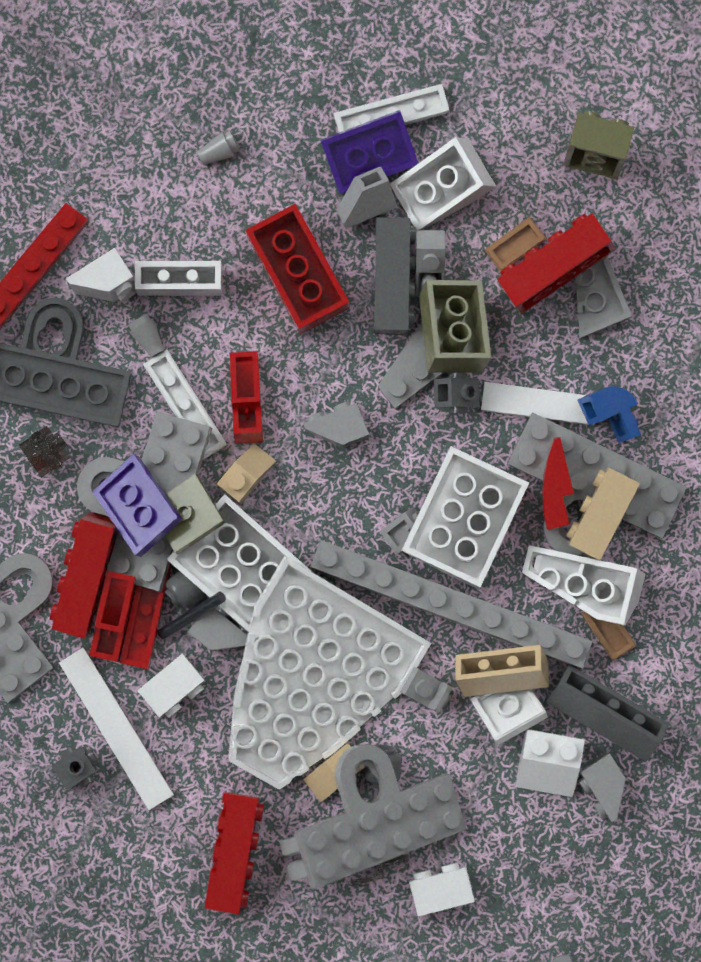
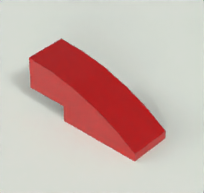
(246, 397)
(555, 486)
(112, 616)

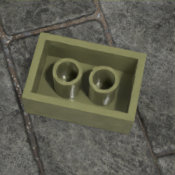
(598, 145)
(454, 326)

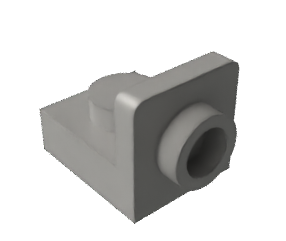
(398, 530)
(426, 690)

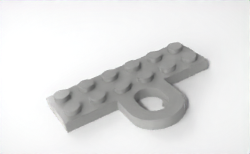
(171, 456)
(650, 506)
(20, 657)
(380, 828)

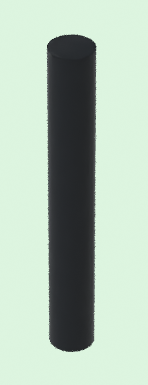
(191, 615)

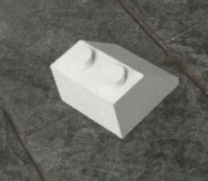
(104, 279)
(549, 763)

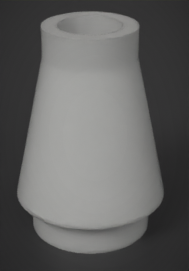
(219, 148)
(146, 334)

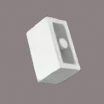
(172, 686)
(441, 890)

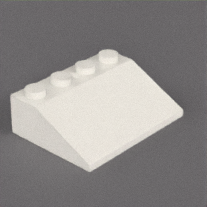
(465, 517)
(234, 560)

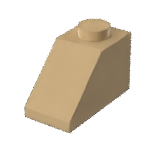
(246, 473)
(322, 779)

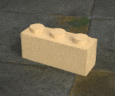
(602, 512)
(502, 670)

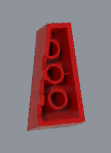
(84, 575)
(233, 853)

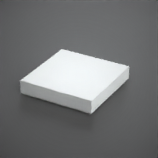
(509, 712)

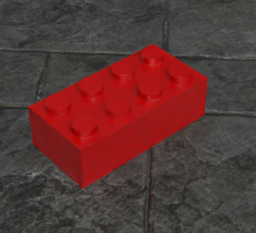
(556, 263)
(297, 269)

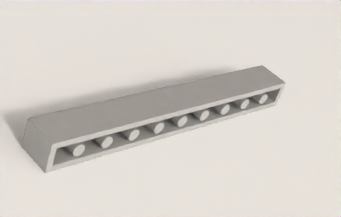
(449, 604)

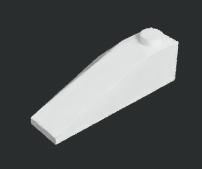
(593, 585)

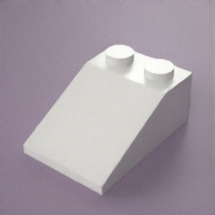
(442, 183)

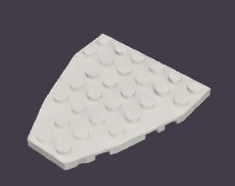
(312, 674)

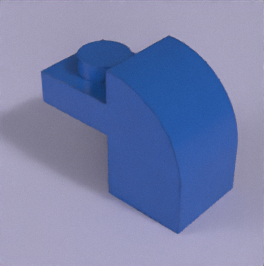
(615, 405)

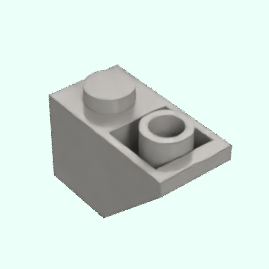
(366, 198)
(429, 257)
(340, 427)
(218, 632)
(606, 784)

